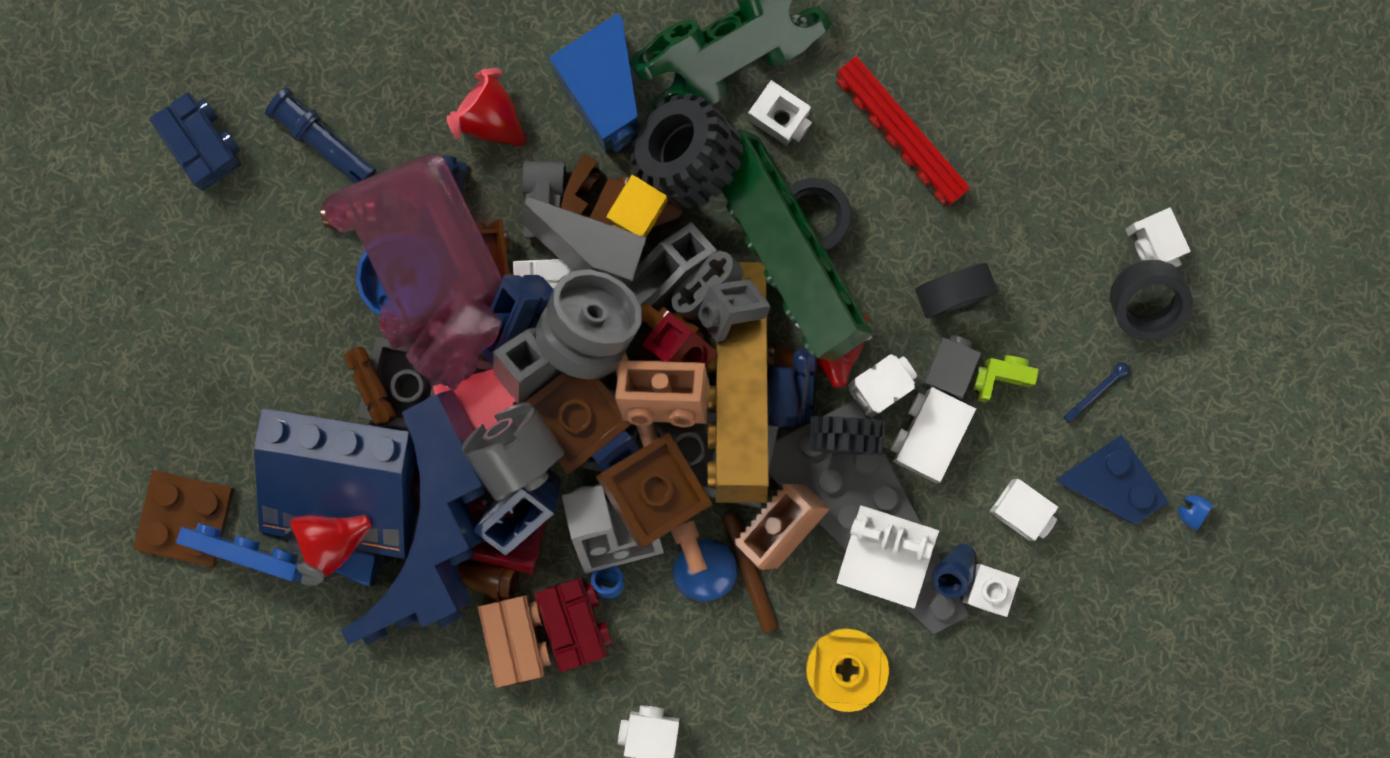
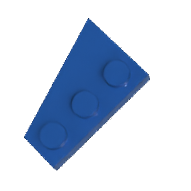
(241, 551)

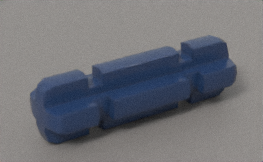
(805, 383)

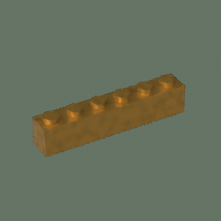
(740, 407)

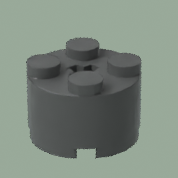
(513, 451)

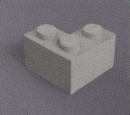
(600, 532)

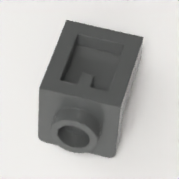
(731, 304)

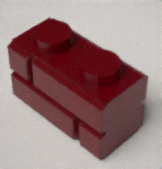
(573, 624)

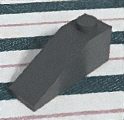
(584, 241)

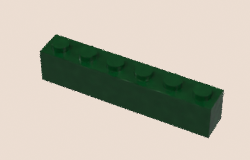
(793, 255)

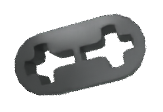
(699, 280)

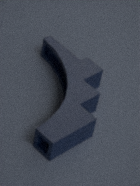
(444, 536)

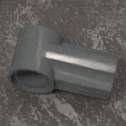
(543, 183)

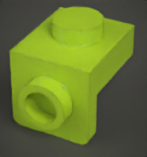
(1011, 370)

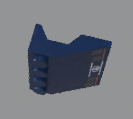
(335, 472)

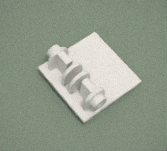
(887, 556)

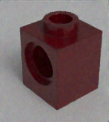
(678, 343)

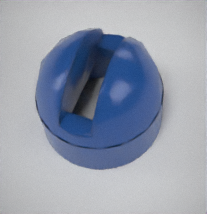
(1197, 513)
(610, 575)

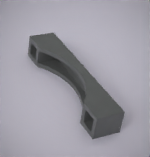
(524, 368)

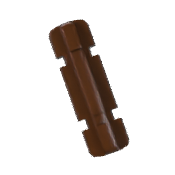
(369, 386)

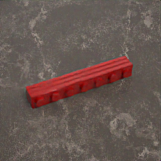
(901, 132)

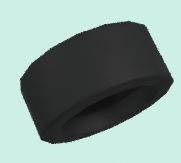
(836, 198)
(956, 290)
(1160, 323)

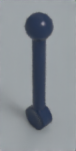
(1121, 370)

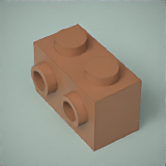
(663, 392)

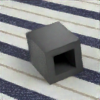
(951, 366)

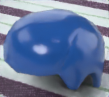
(711, 582)

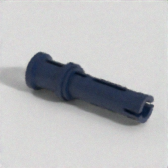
(306, 127)

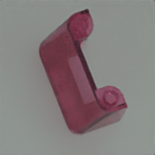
(416, 241)

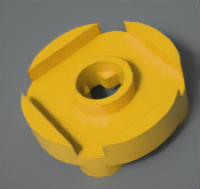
(863, 687)

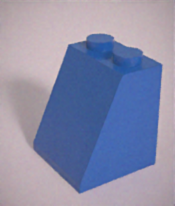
(599, 83)

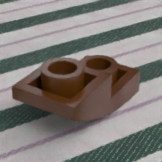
(581, 181)

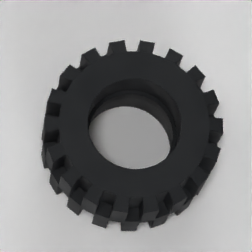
(686, 150)

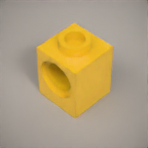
(637, 207)

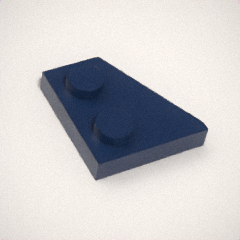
(1116, 481)

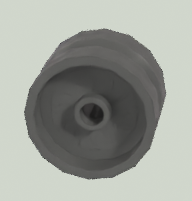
(588, 324)

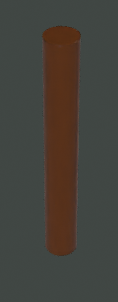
(750, 576)

